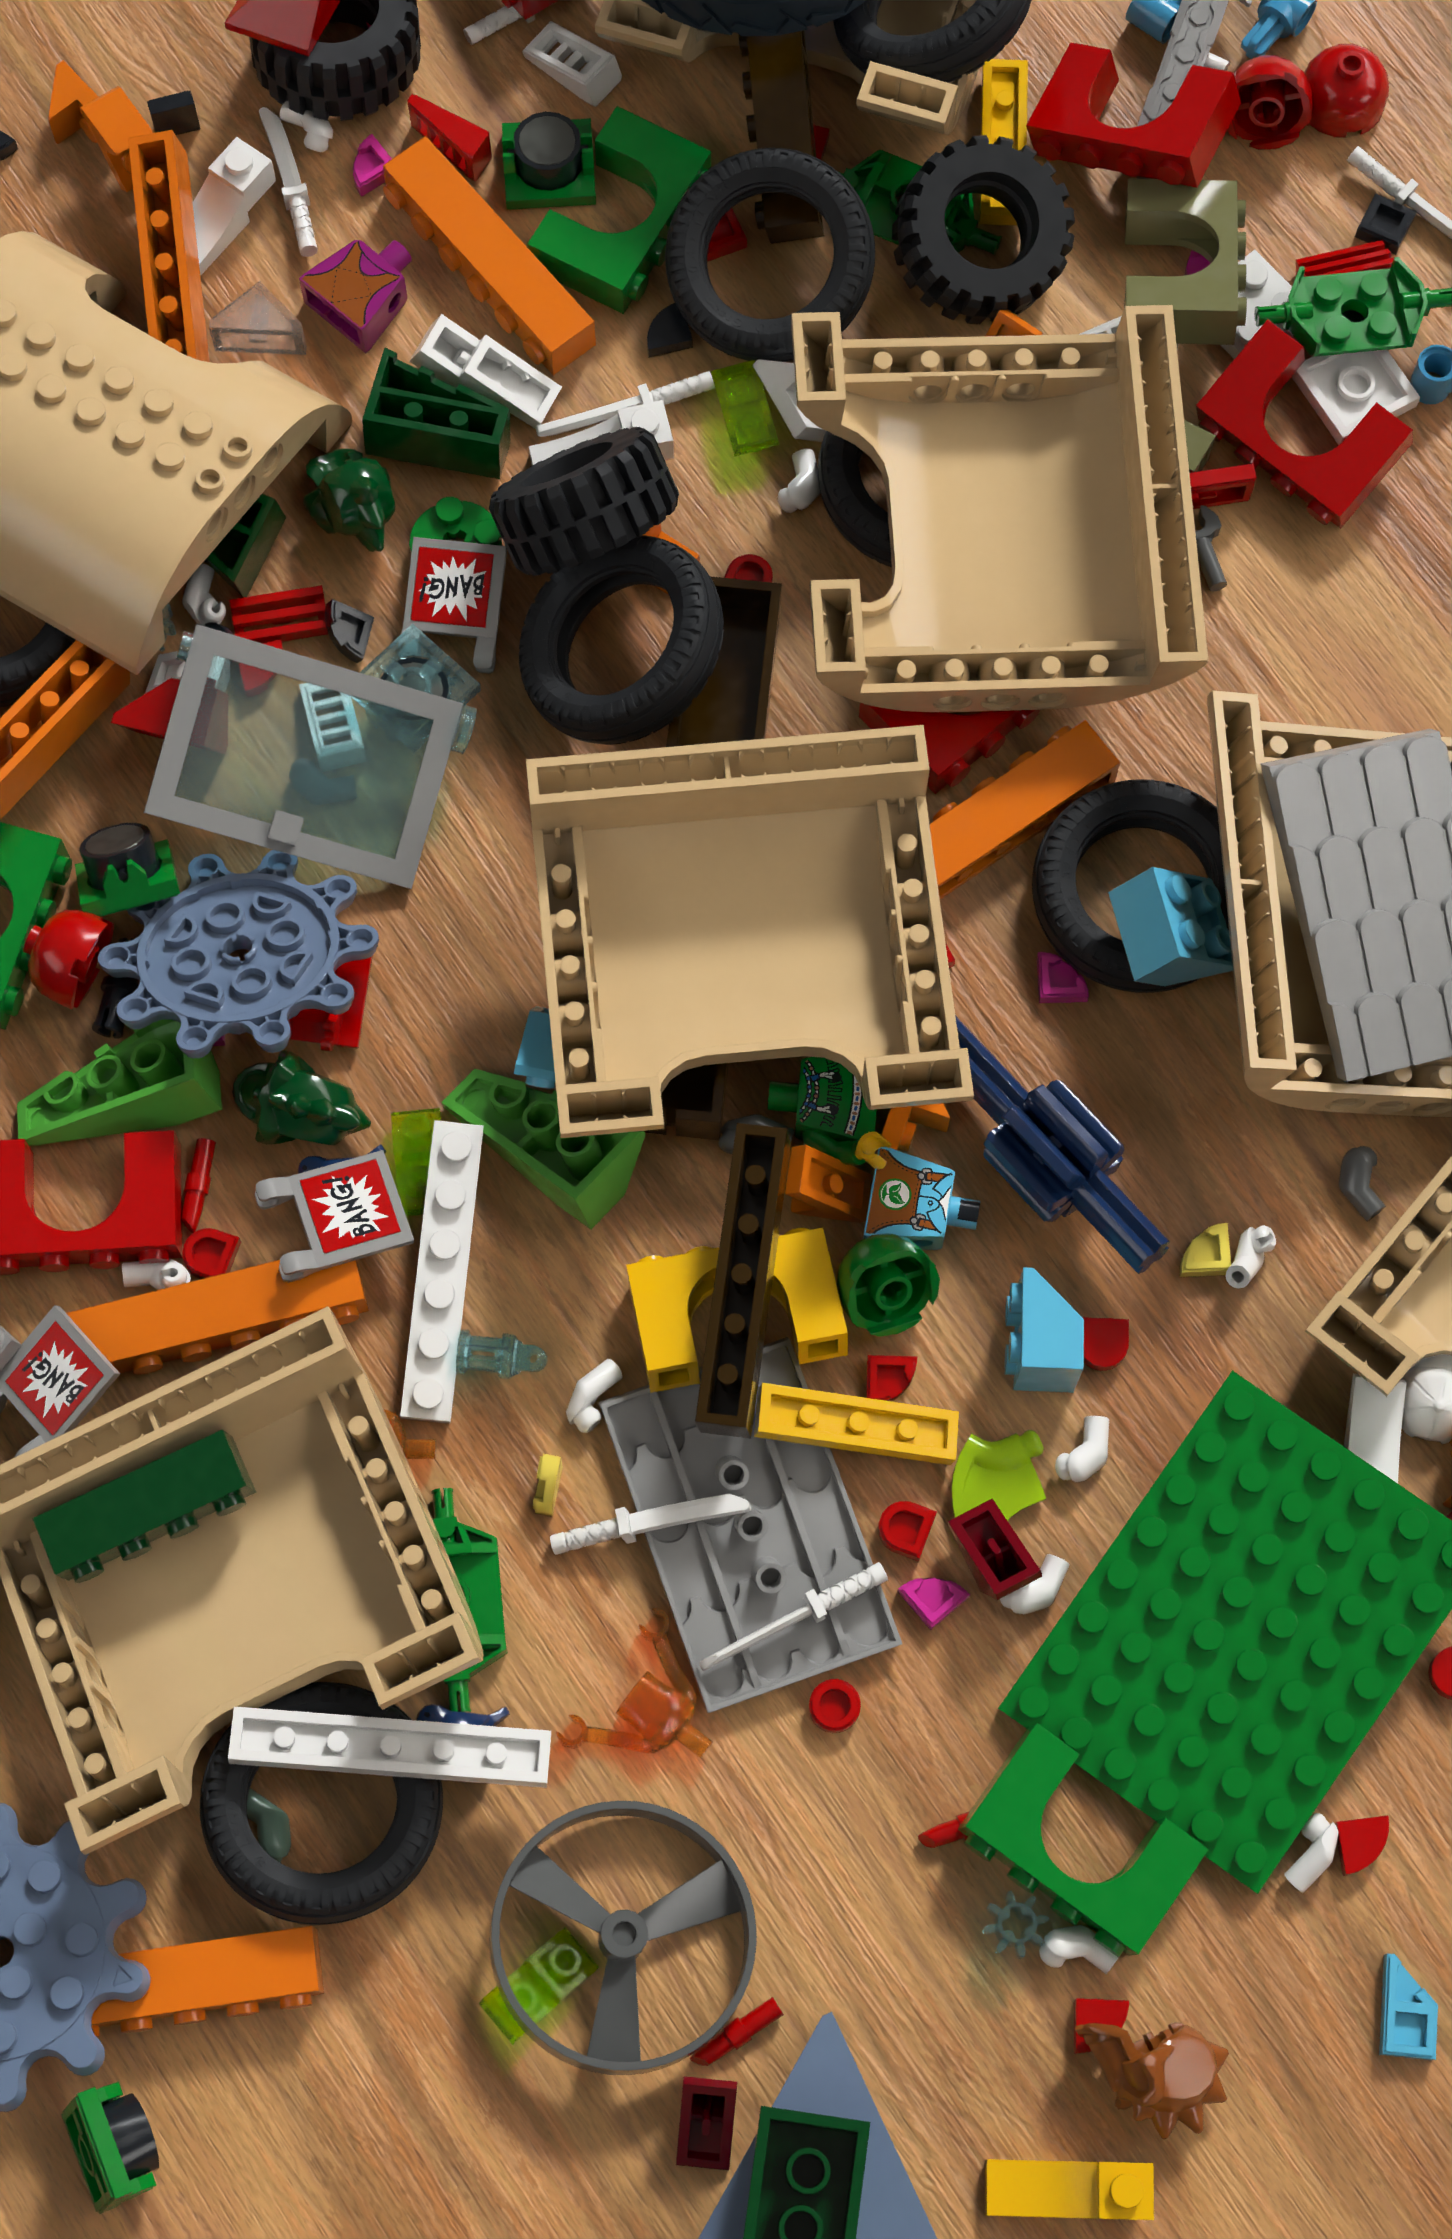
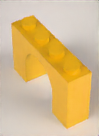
(672, 1288)

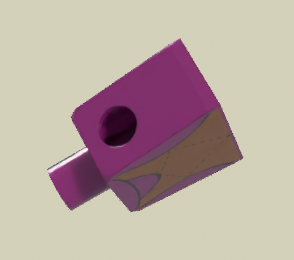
(358, 290)

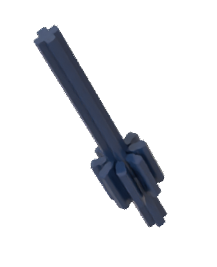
(1058, 1155)

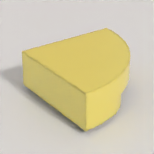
(1207, 1253)
(549, 1477)

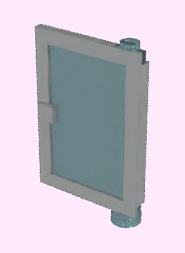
(304, 756)

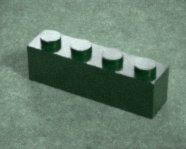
(145, 1506)

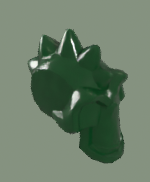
(350, 496)
(296, 1103)

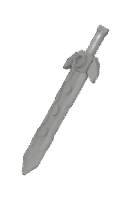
(1189, 45)

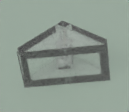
(257, 325)

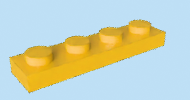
(1004, 116)
(856, 1424)

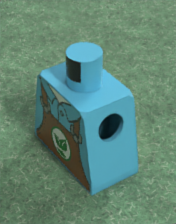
(916, 1201)

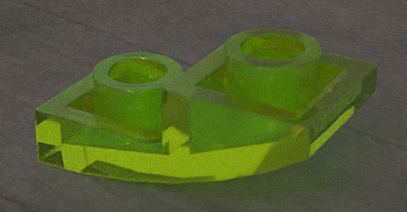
(744, 408)
(411, 1150)
(541, 1982)

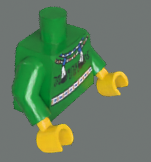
(830, 1112)

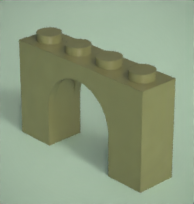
(1206, 222)

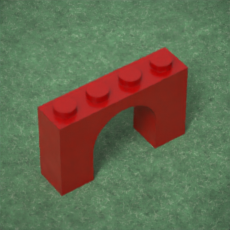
(1169, 149)
(1329, 482)
(952, 739)
(140, 1229)

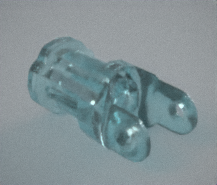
(509, 1358)

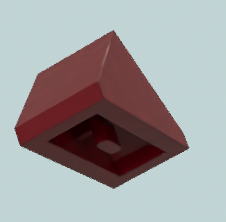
(993, 1551)
(706, 2123)

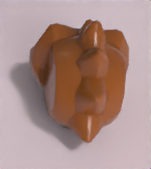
(1160, 2076)

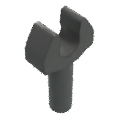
(1206, 554)

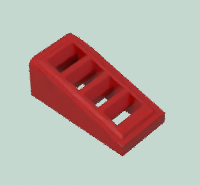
(453, 136)

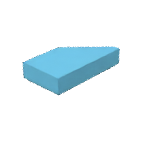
(1406, 2014)

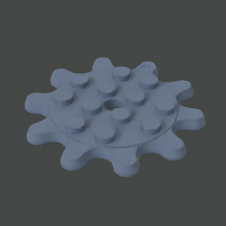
(289, 963)
(61, 1955)

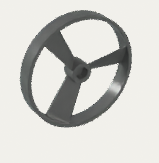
(623, 1935)

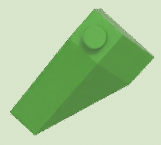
(124, 1090)
(522, 1126)

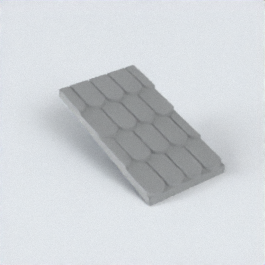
(1373, 893)
(752, 1566)

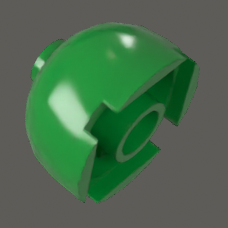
(886, 1283)

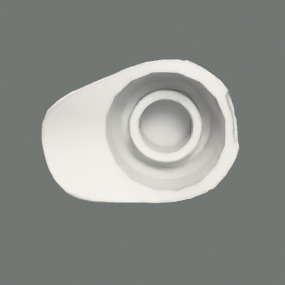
(1429, 1399)

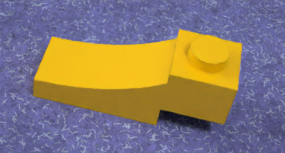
(1069, 2189)

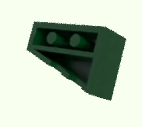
(433, 423)
(247, 544)

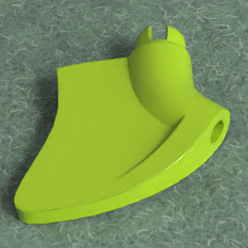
(997, 1472)

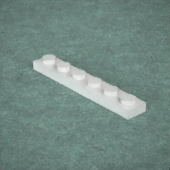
(441, 1272)
(389, 1747)

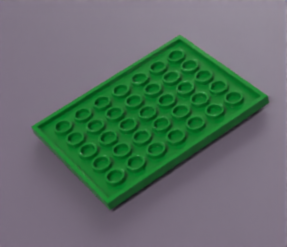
(1243, 1630)

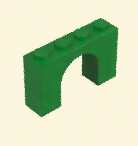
(617, 265)
(30, 871)
(1008, 1826)

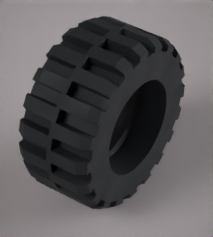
(348, 74)
(1017, 184)
(584, 501)

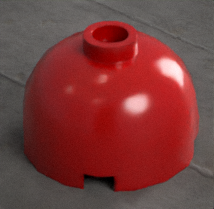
(1347, 89)
(1273, 102)
(67, 955)

